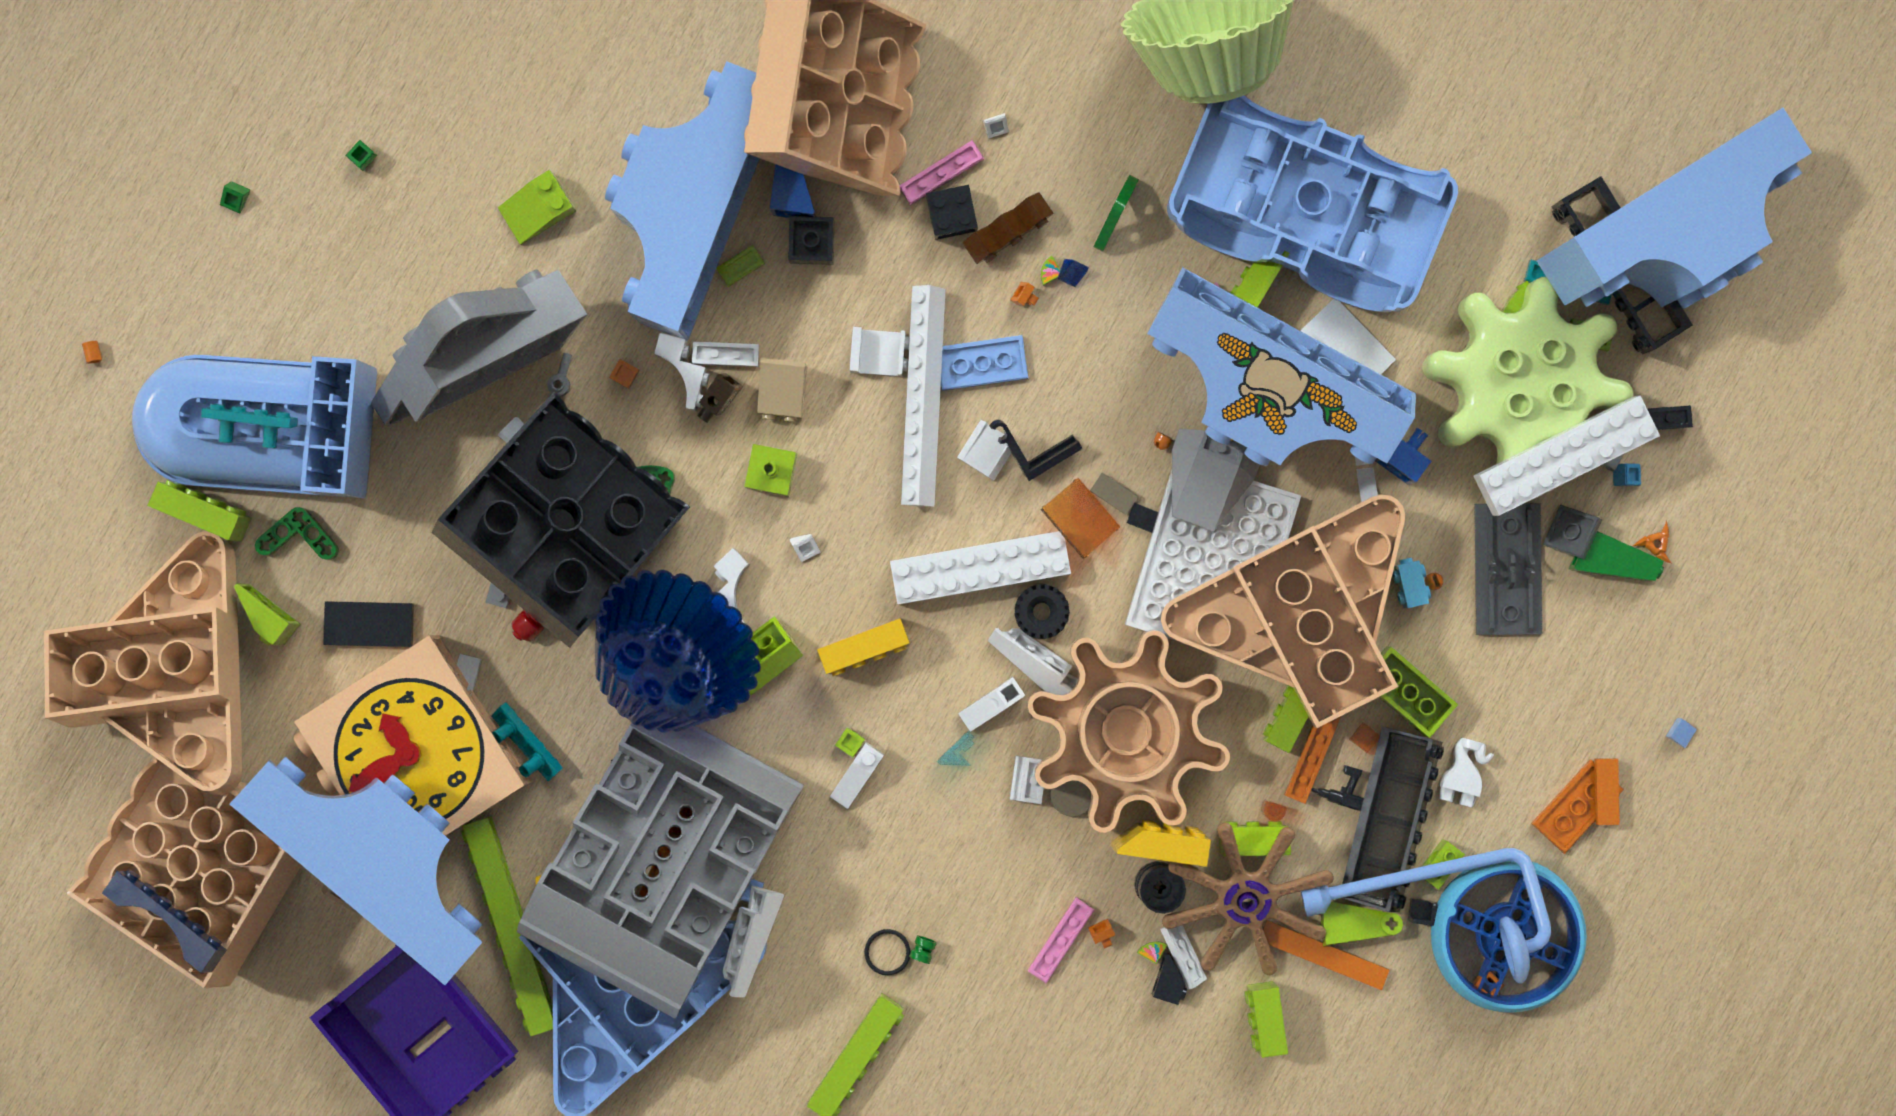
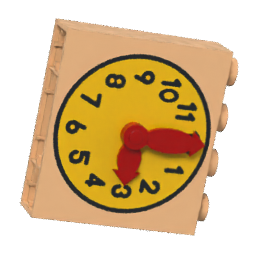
(420, 727)

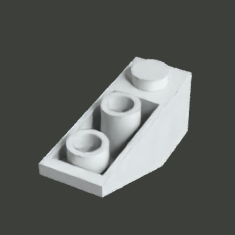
(991, 704)

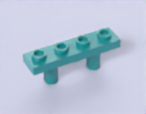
(228, 417)
(527, 742)

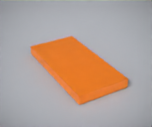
(1570, 811)

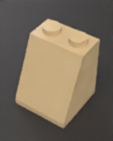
(781, 389)

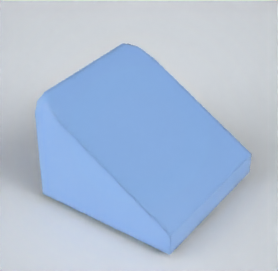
(1681, 732)

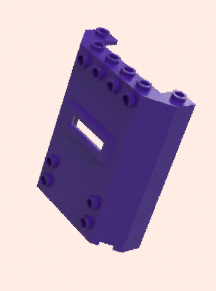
(392, 1011)

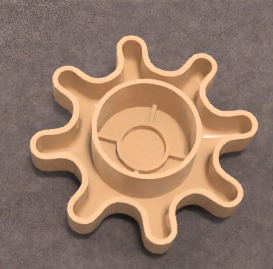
(1128, 731)

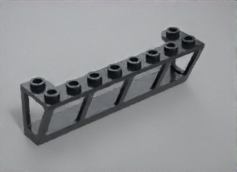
(1642, 340)

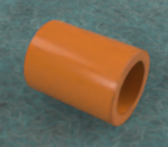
(92, 352)

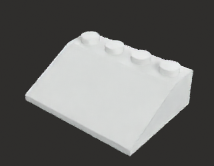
(1344, 333)

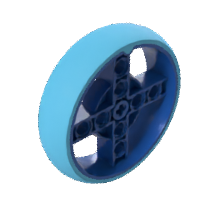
(1489, 943)

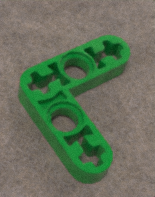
(1116, 212)
(293, 528)

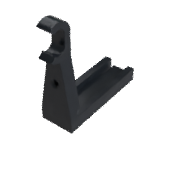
(1042, 462)

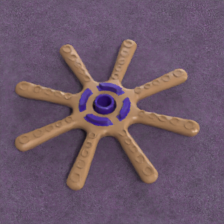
(1244, 886)

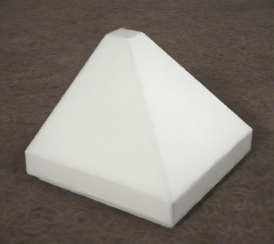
(805, 547)

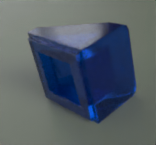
(1072, 272)

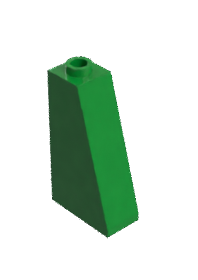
(1618, 559)

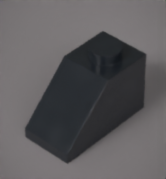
(1169, 983)

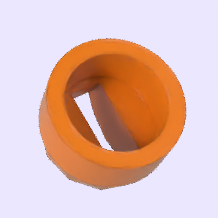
(1162, 441)
(1430, 582)

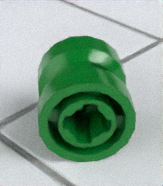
(923, 949)

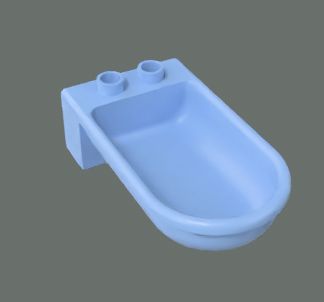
(318, 457)

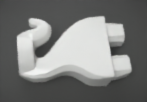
(1463, 774)

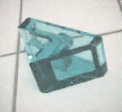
(953, 755)

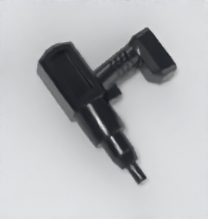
(1345, 795)

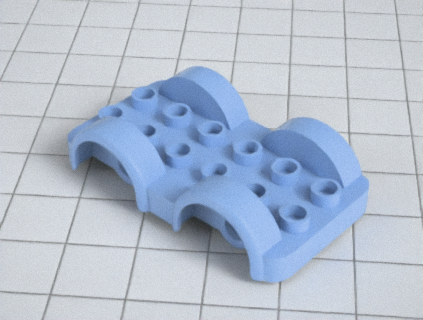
(1297, 186)

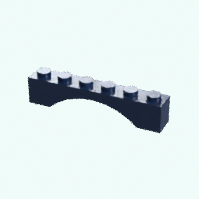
(197, 946)

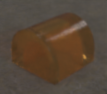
(1273, 810)

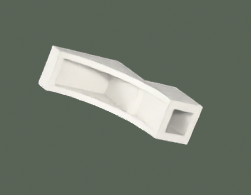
(695, 377)
(731, 569)

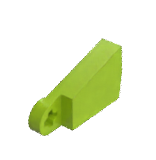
(1354, 923)

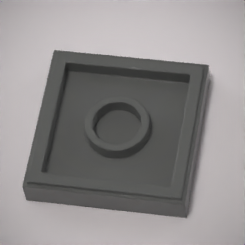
(1572, 532)

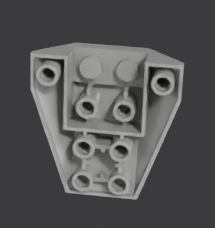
(1207, 478)

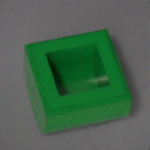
(361, 155)

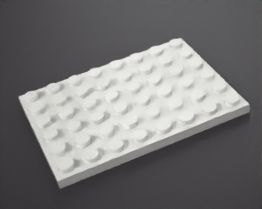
(1188, 556)

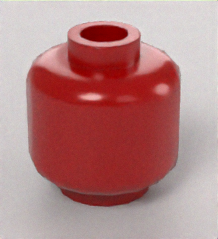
(526, 627)

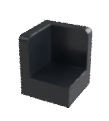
(1422, 912)

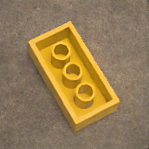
(862, 646)

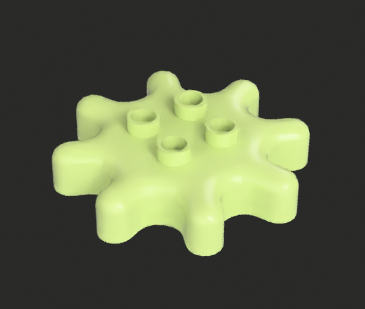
(1524, 372)

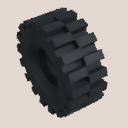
(1058, 611)

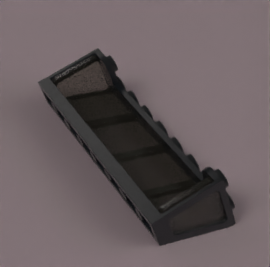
(1393, 814)

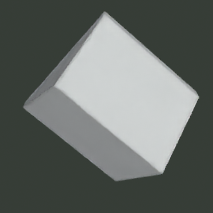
(996, 126)

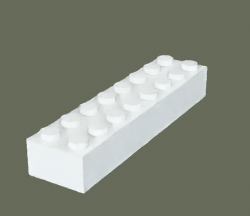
(1566, 455)
(980, 567)

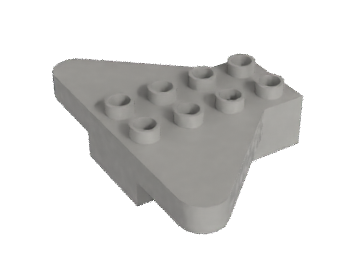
(476, 342)

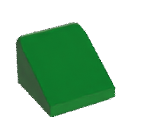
(234, 196)

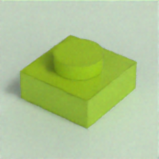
(850, 742)

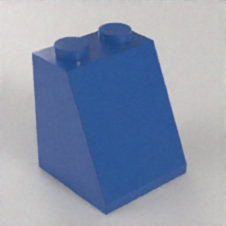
(790, 194)

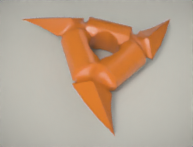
(1662, 537)

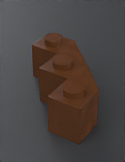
(1008, 228)

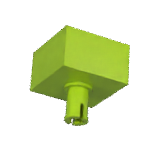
(771, 470)

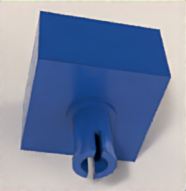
(1406, 461)

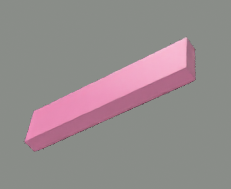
(941, 172)
(1061, 940)

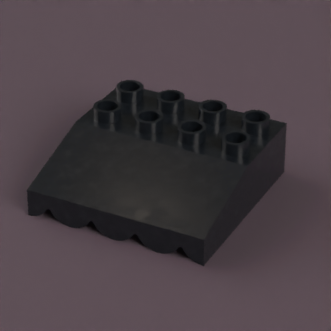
(559, 519)

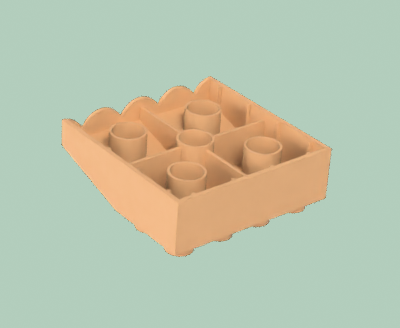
(835, 91)

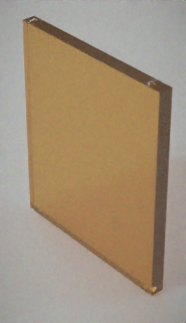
(1080, 518)

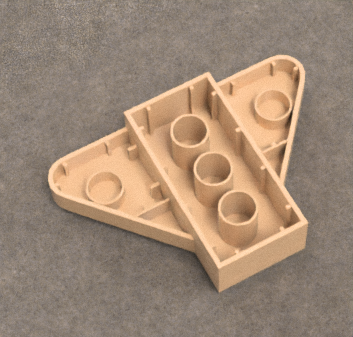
(1305, 610)
(162, 667)

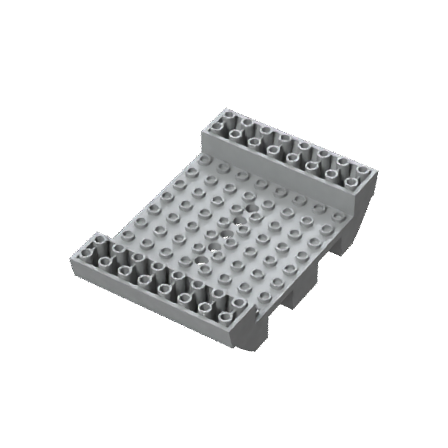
(588, 897)

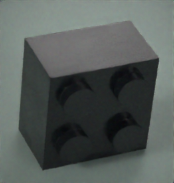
(811, 240)

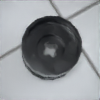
(1169, 894)

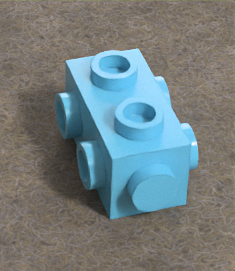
(1411, 583)

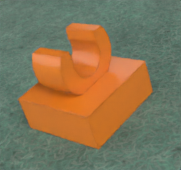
(1024, 294)
(1102, 932)

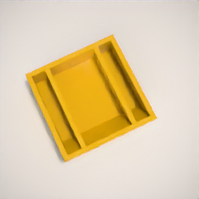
(1164, 843)

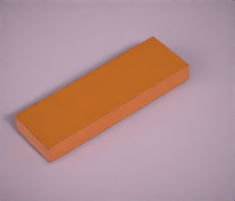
(1606, 791)

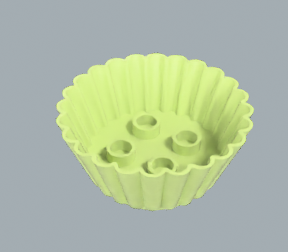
(1209, 46)

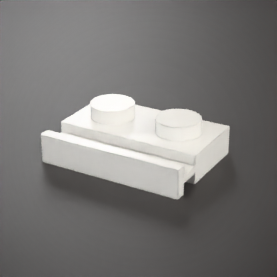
(1024, 784)

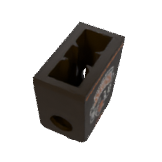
(722, 388)

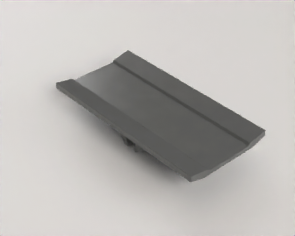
(1508, 570)

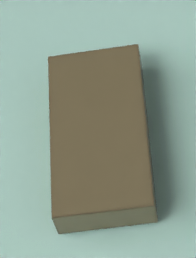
(1114, 493)

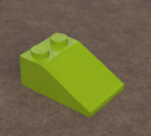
(536, 207)
(265, 616)

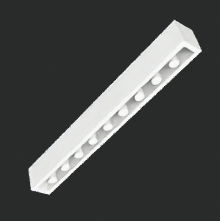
(923, 396)

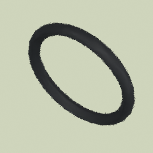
(887, 931)

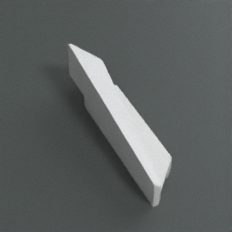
(1034, 660)
(749, 938)

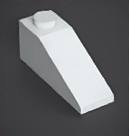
(857, 775)

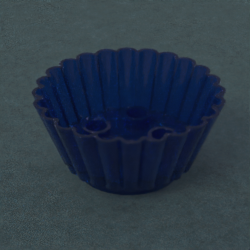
(672, 652)

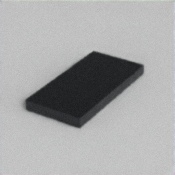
(368, 624)

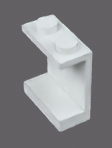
(878, 352)

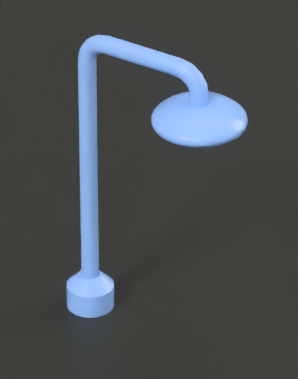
(1515, 946)

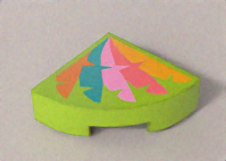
(1049, 271)
(1152, 950)

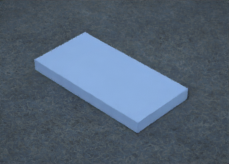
(983, 363)

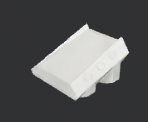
(984, 451)

